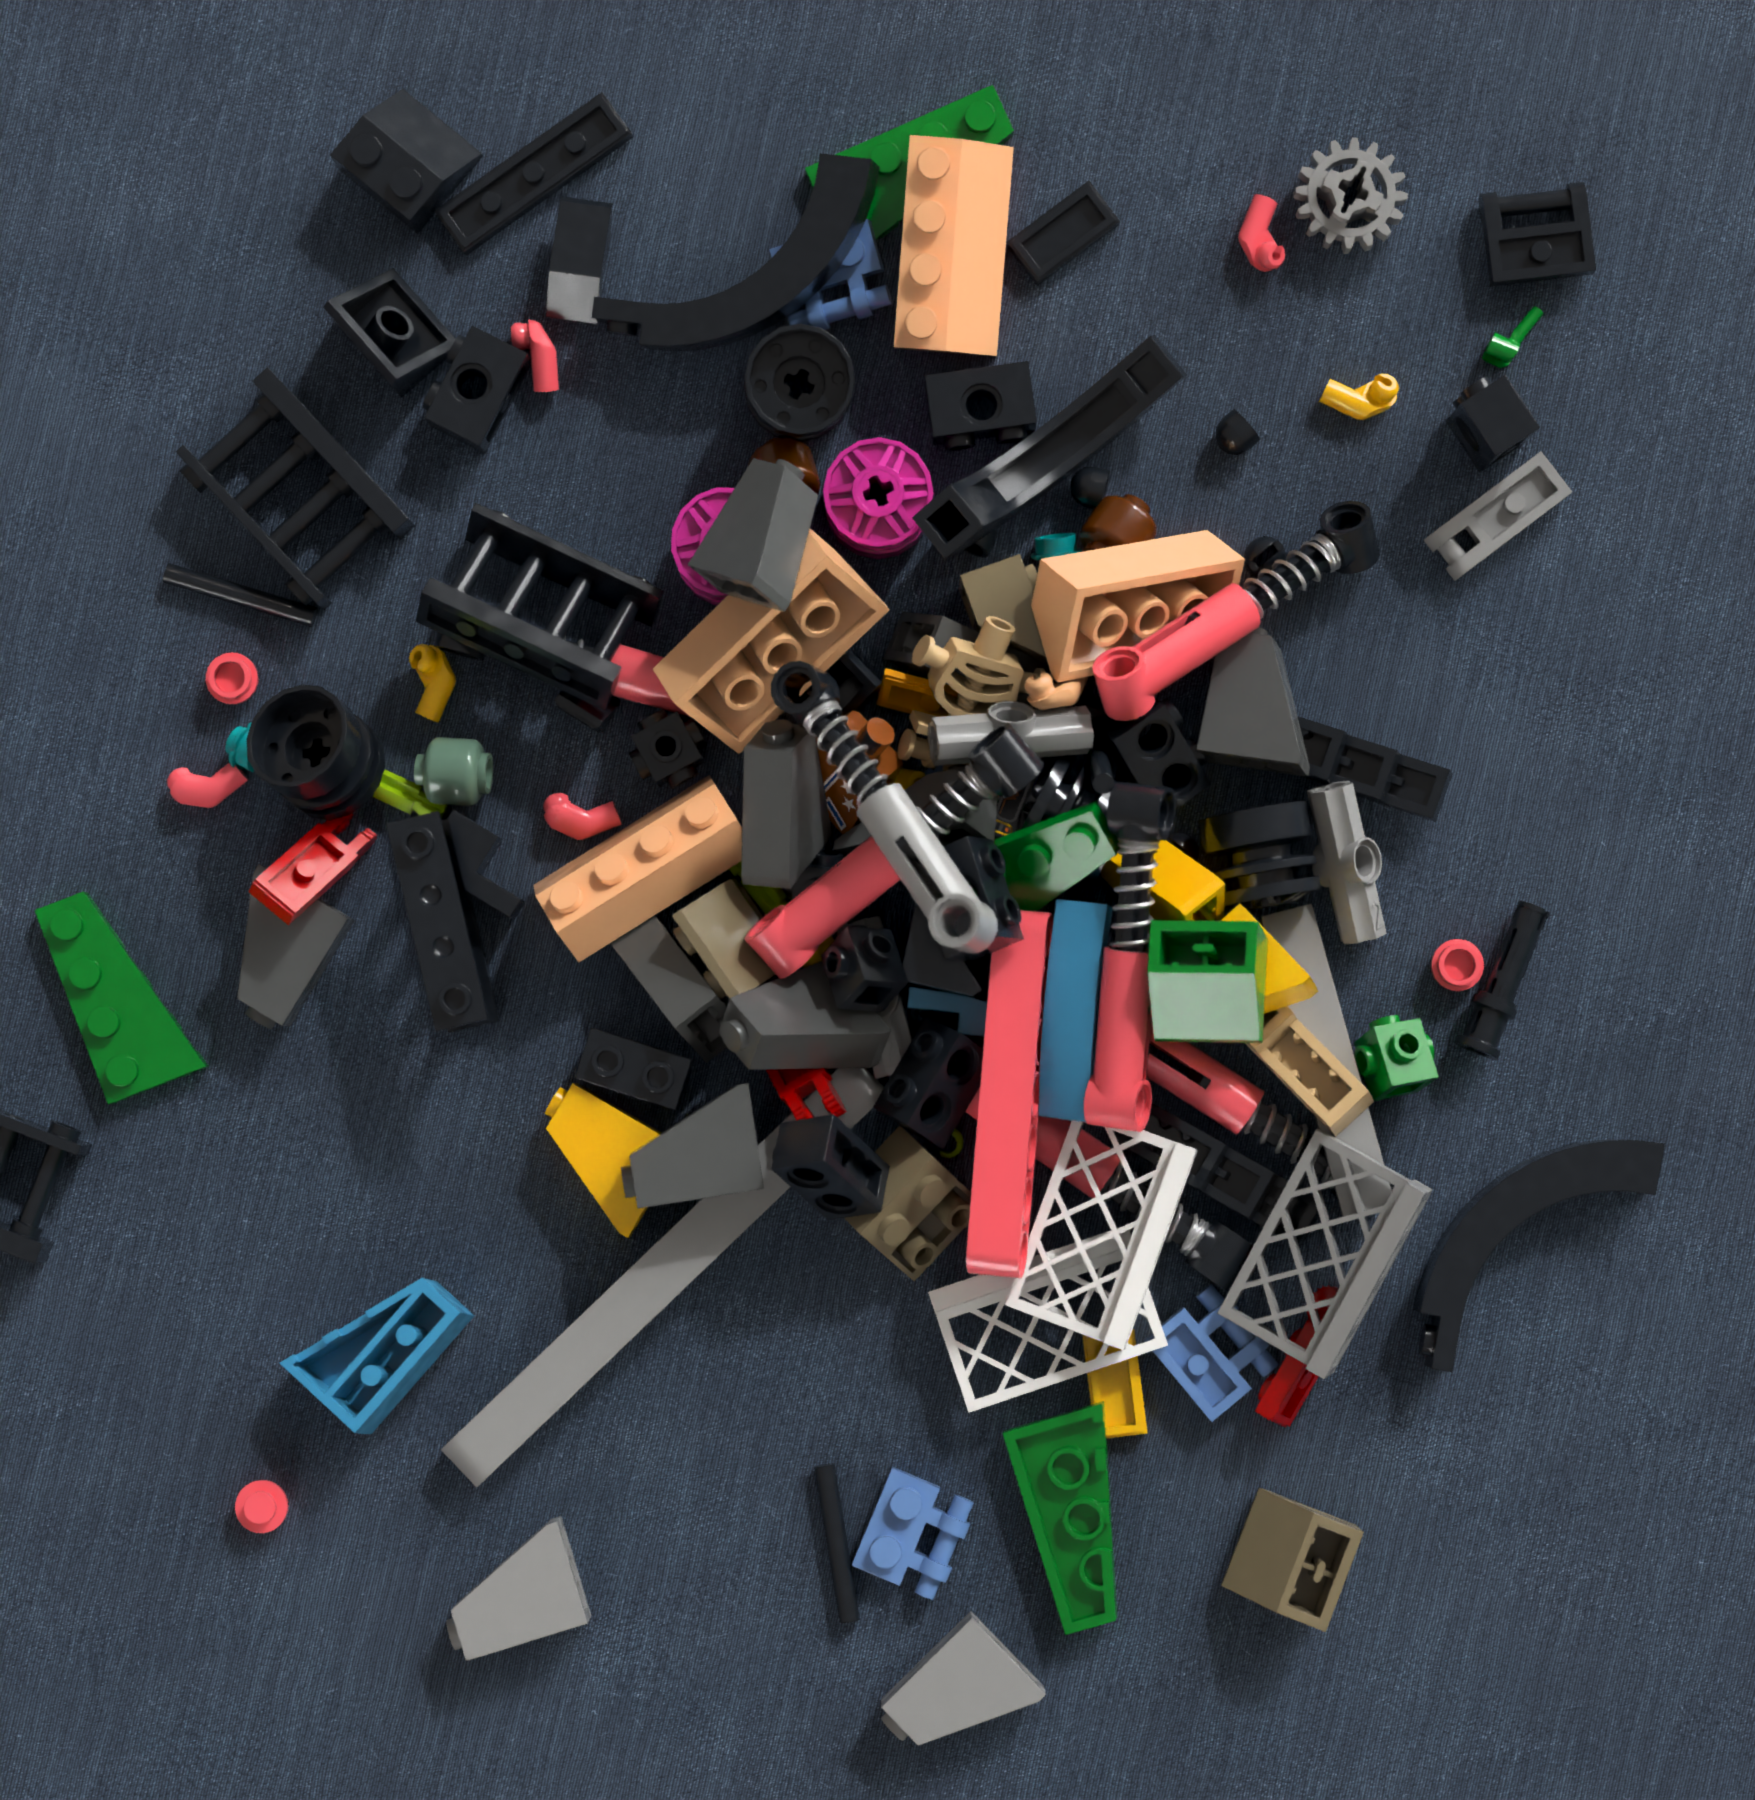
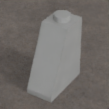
(522, 1598)
(959, 1685)

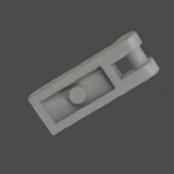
(1500, 514)

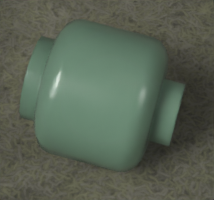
(454, 771)

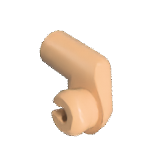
(1050, 695)

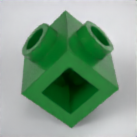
(1395, 1057)

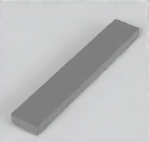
(1322, 1015)

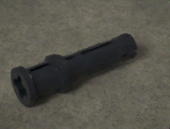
(1495, 1003)

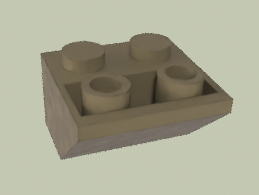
(1006, 593)
(716, 931)
(920, 1207)
(1292, 1558)

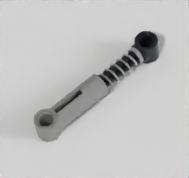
(887, 812)

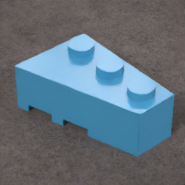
(380, 1355)

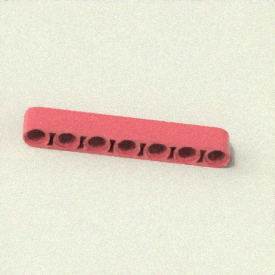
(1009, 1103)

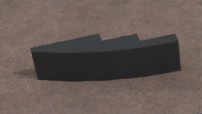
(1374, 770)
(1226, 1173)

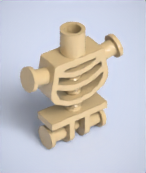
(989, 679)

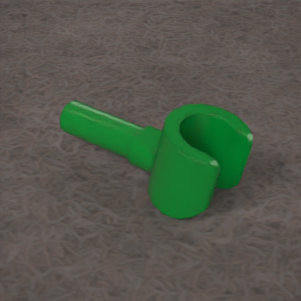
(1502, 349)

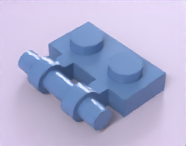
(859, 263)
(1200, 1364)
(897, 1527)

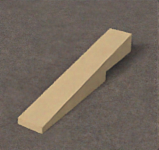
(1310, 1070)

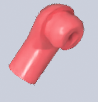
(1257, 239)
(543, 354)
(203, 790)
(577, 822)

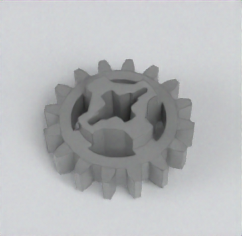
(1332, 188)

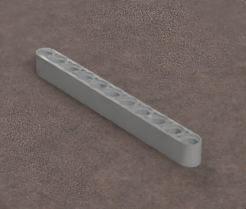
(634, 1301)

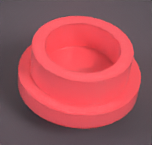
(232, 678)
(1457, 965)
(261, 1506)

